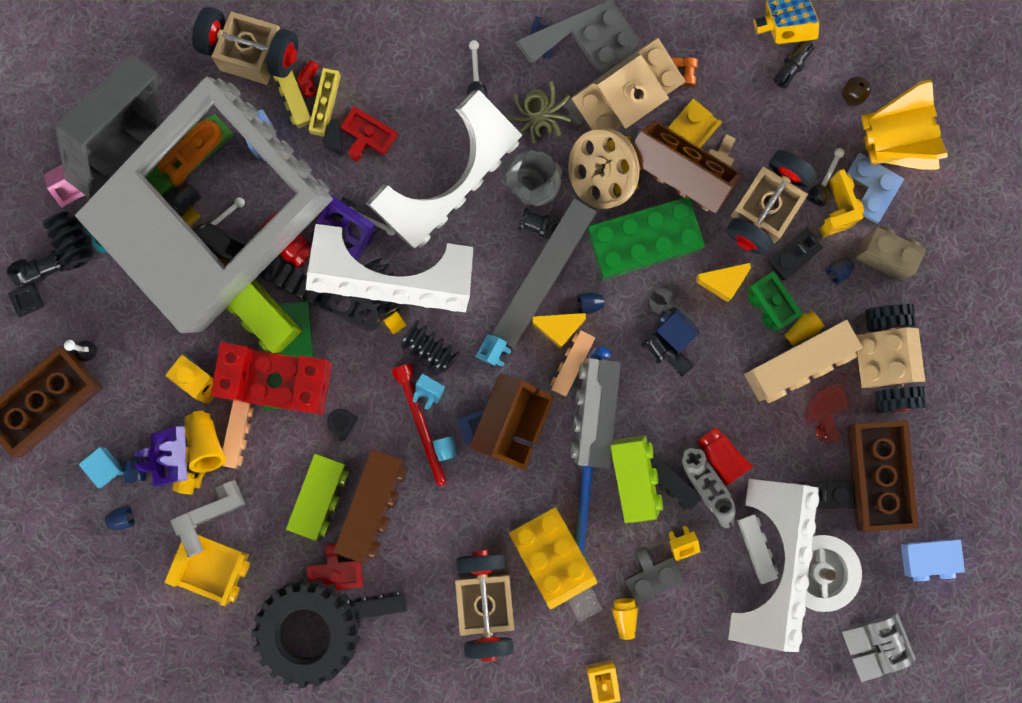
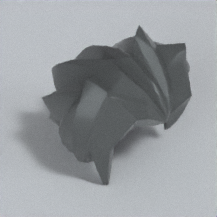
(532, 177)

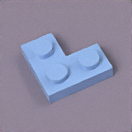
(880, 186)

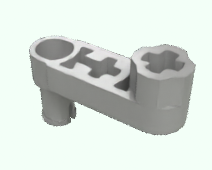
(702, 474)
(228, 499)

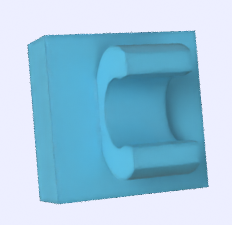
(492, 349)
(428, 388)

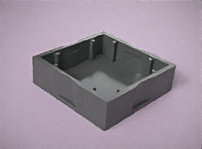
(108, 125)

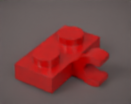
(368, 133)
(342, 574)

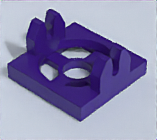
(365, 226)
(173, 458)

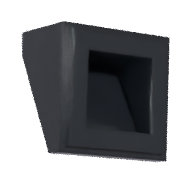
(332, 138)

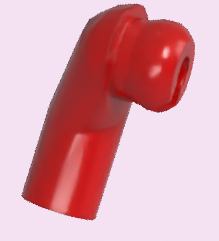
(305, 79)

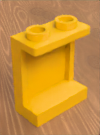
(211, 572)

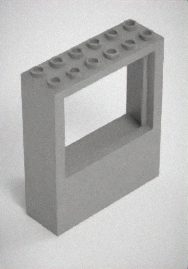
(161, 248)

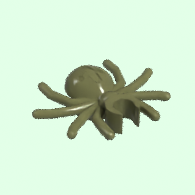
(539, 112)

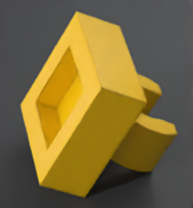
(684, 545)

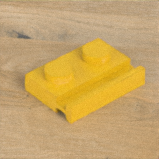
(695, 123)

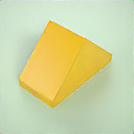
(724, 281)
(559, 327)
(603, 682)

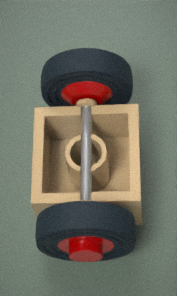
(245, 45)
(770, 202)
(484, 605)

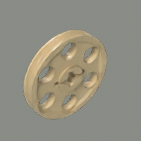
(612, 171)

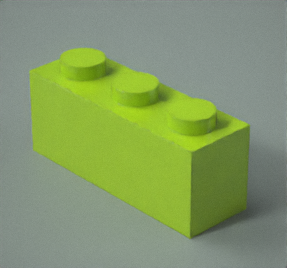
(264, 318)
(636, 479)
(317, 498)

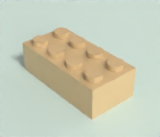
(810, 358)

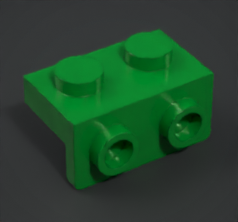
(773, 302)

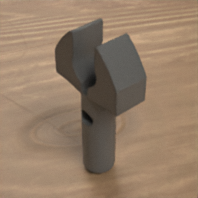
(666, 294)

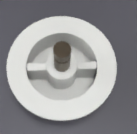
(832, 574)

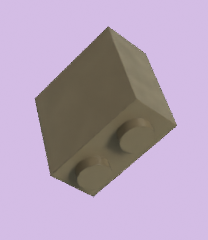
(890, 253)

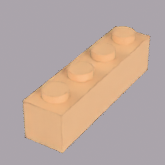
(570, 368)
(235, 434)

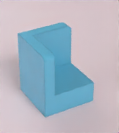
(101, 467)

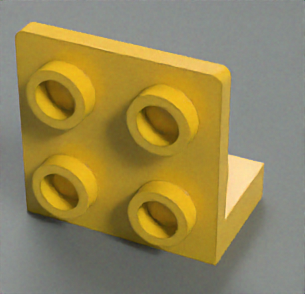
(849, 207)

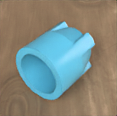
(445, 448)

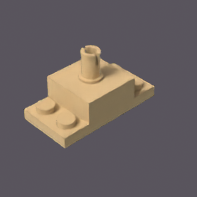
(629, 88)

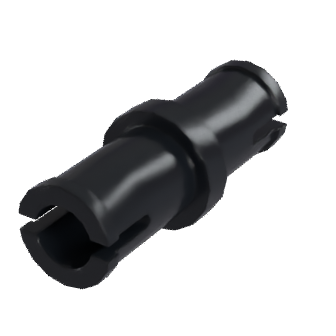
(793, 63)

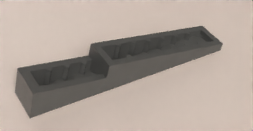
(544, 272)

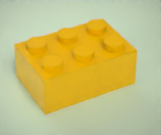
(553, 558)

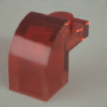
(821, 407)

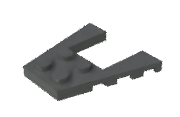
(598, 32)

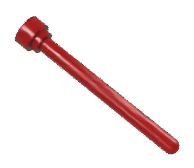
(403, 375)

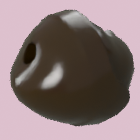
(856, 91)

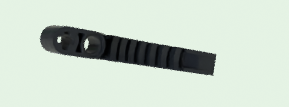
(292, 280)

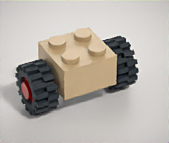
(892, 358)

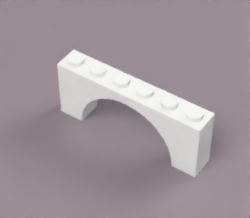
(489, 138)
(337, 272)
(780, 619)

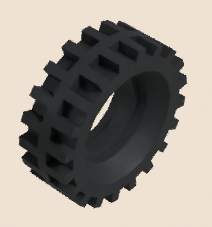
(338, 617)

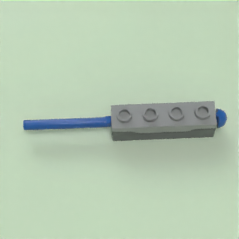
(594, 425)

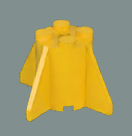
(905, 131)

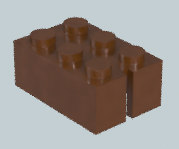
(511, 411)

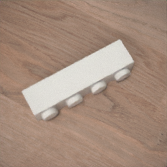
(757, 549)

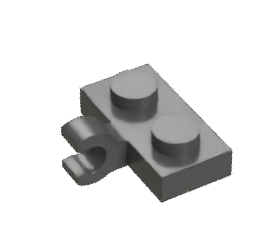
(652, 578)

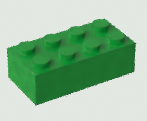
(645, 238)

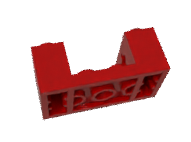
(245, 374)

